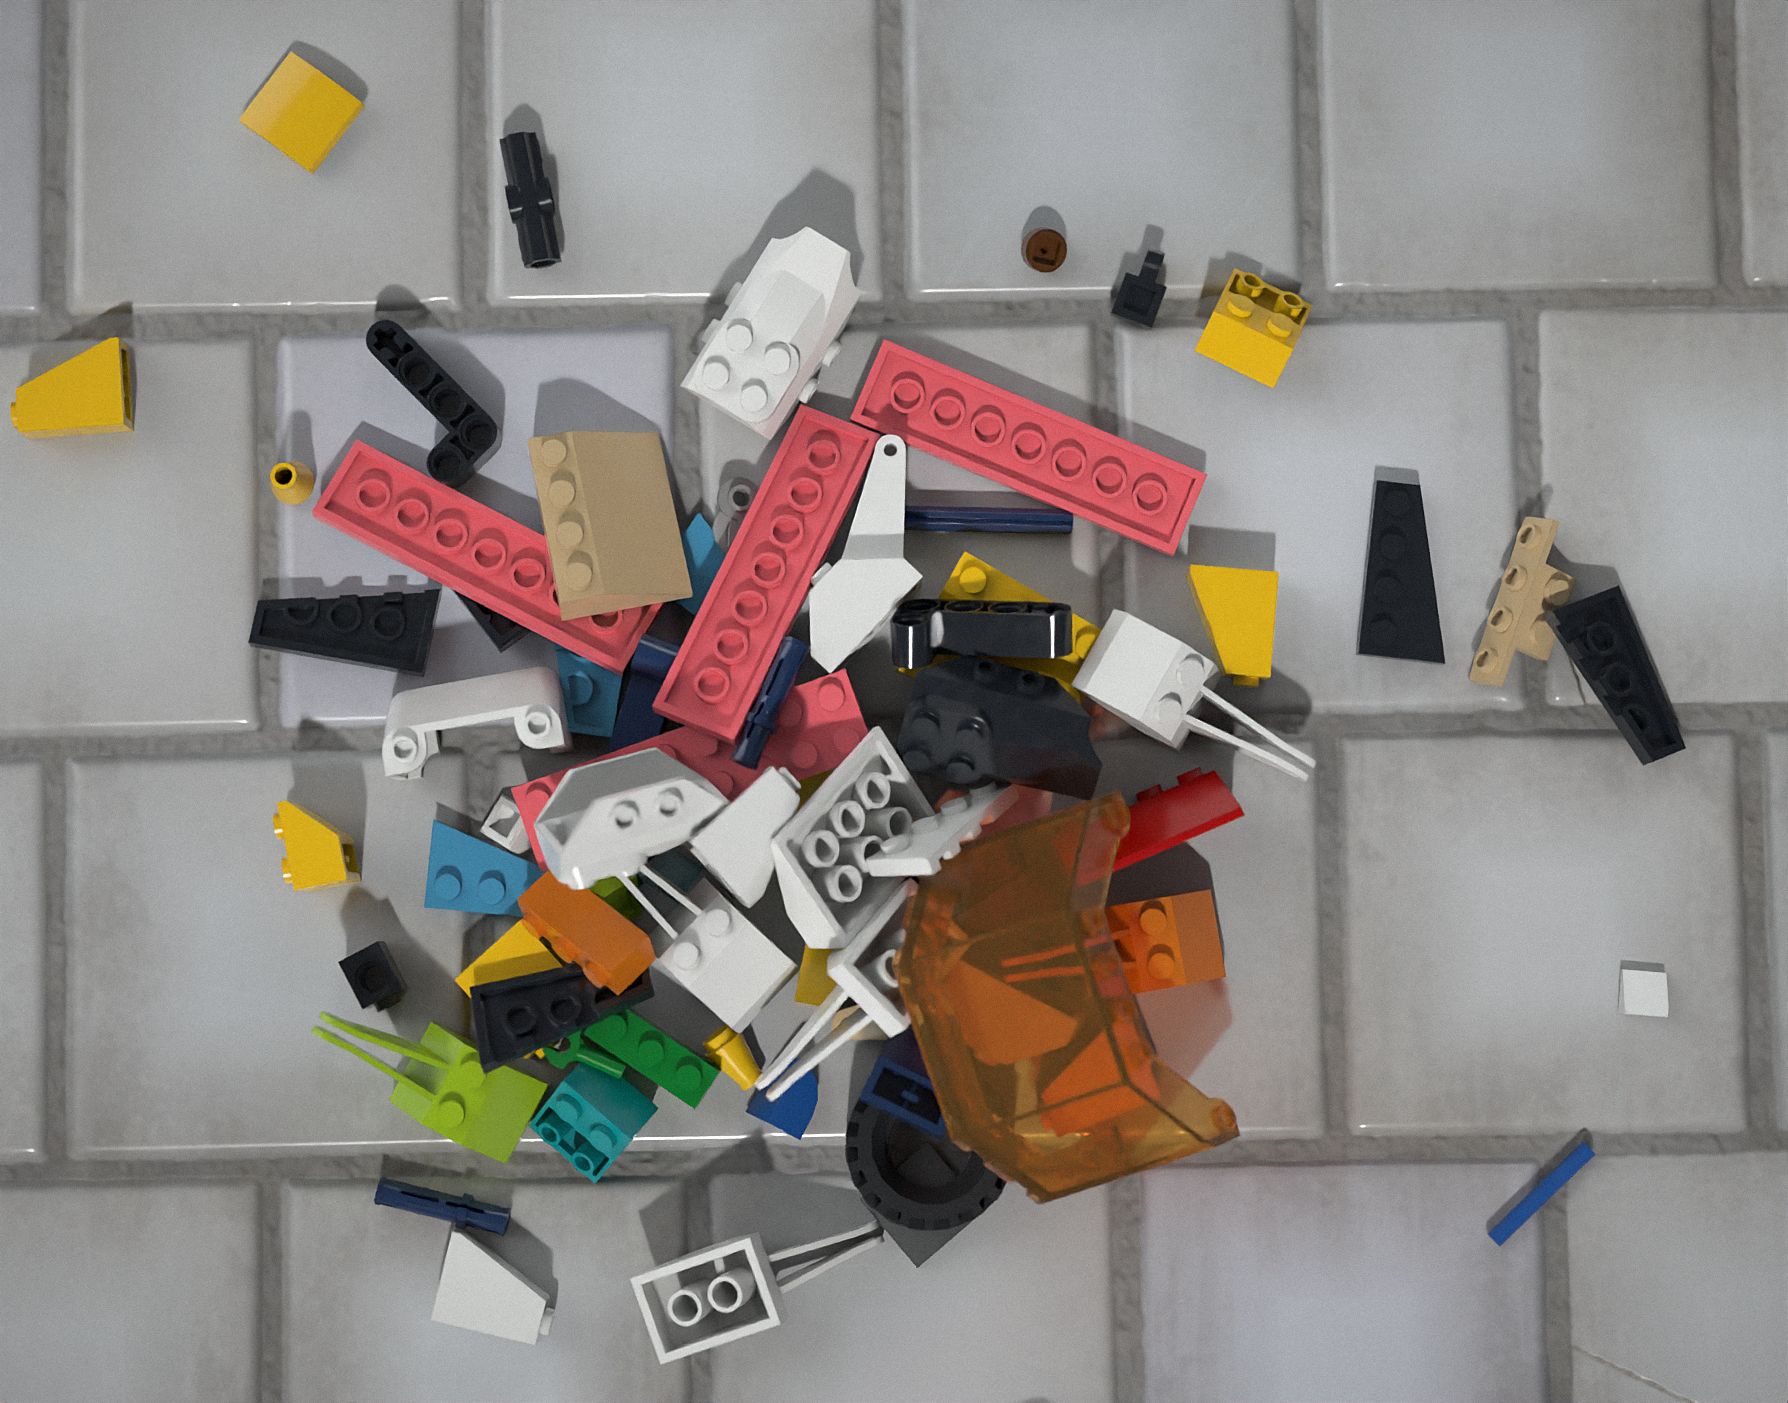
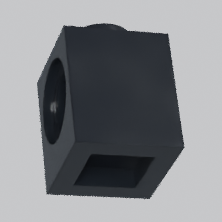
(355, 970)

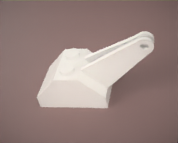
(872, 577)
(1163, 689)
(716, 951)
(864, 974)
(727, 1291)

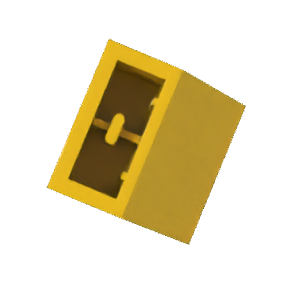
(1254, 327)
(315, 849)

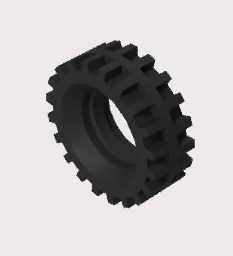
(906, 1202)

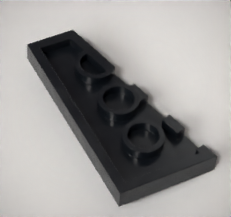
(366, 631)
(1616, 666)
(544, 1007)

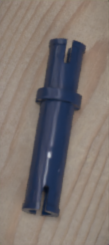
(763, 718)
(459, 1210)

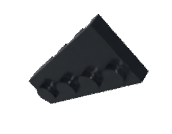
(1398, 587)

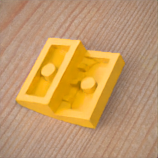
(301, 112)

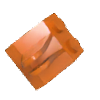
(1167, 941)

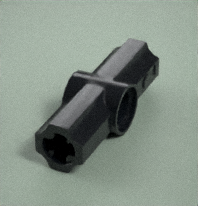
(530, 200)

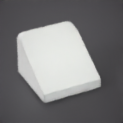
(507, 827)
(1643, 993)

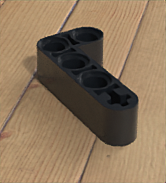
(429, 395)
(978, 628)

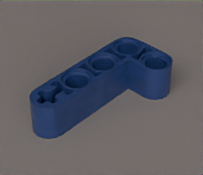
(649, 669)

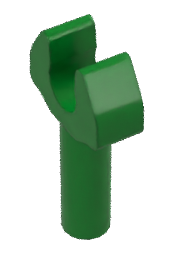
(585, 1054)

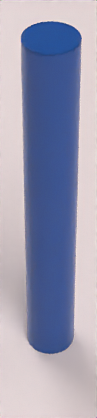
(1541, 1194)

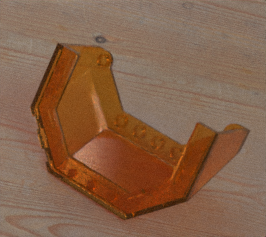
(1034, 1015)

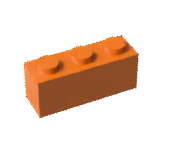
(587, 932)

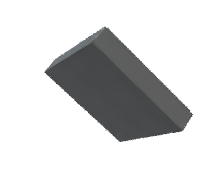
(926, 1170)

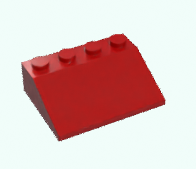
(1175, 815)

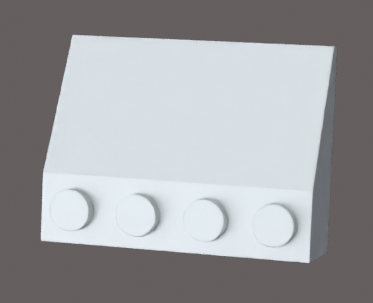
(827, 843)

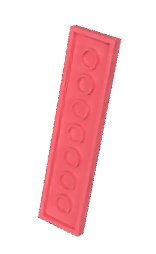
(1028, 447)
(470, 552)
(766, 574)
(814, 734)

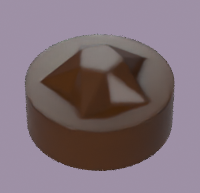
(1044, 249)

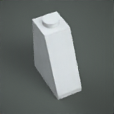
(489, 1294)

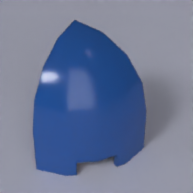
(790, 1110)

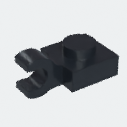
(1140, 295)

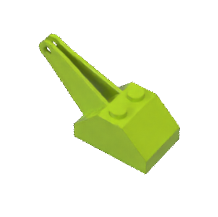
(448, 1087)

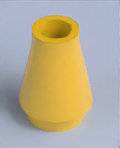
(298, 488)
(732, 1055)

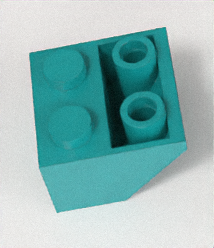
(592, 1119)

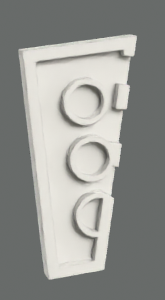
(940, 834)

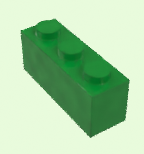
(656, 1055)

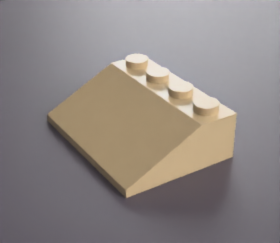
(608, 521)

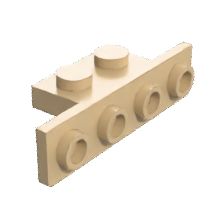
(1525, 594)

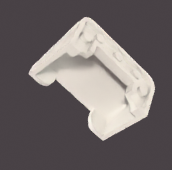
(418, 714)
(738, 840)

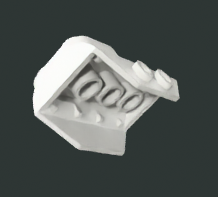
(776, 332)
(620, 813)

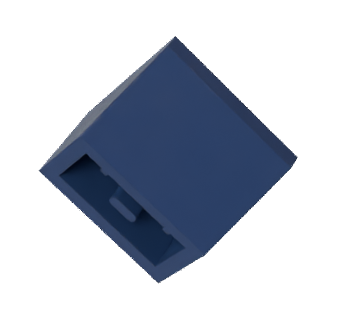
(903, 1085)

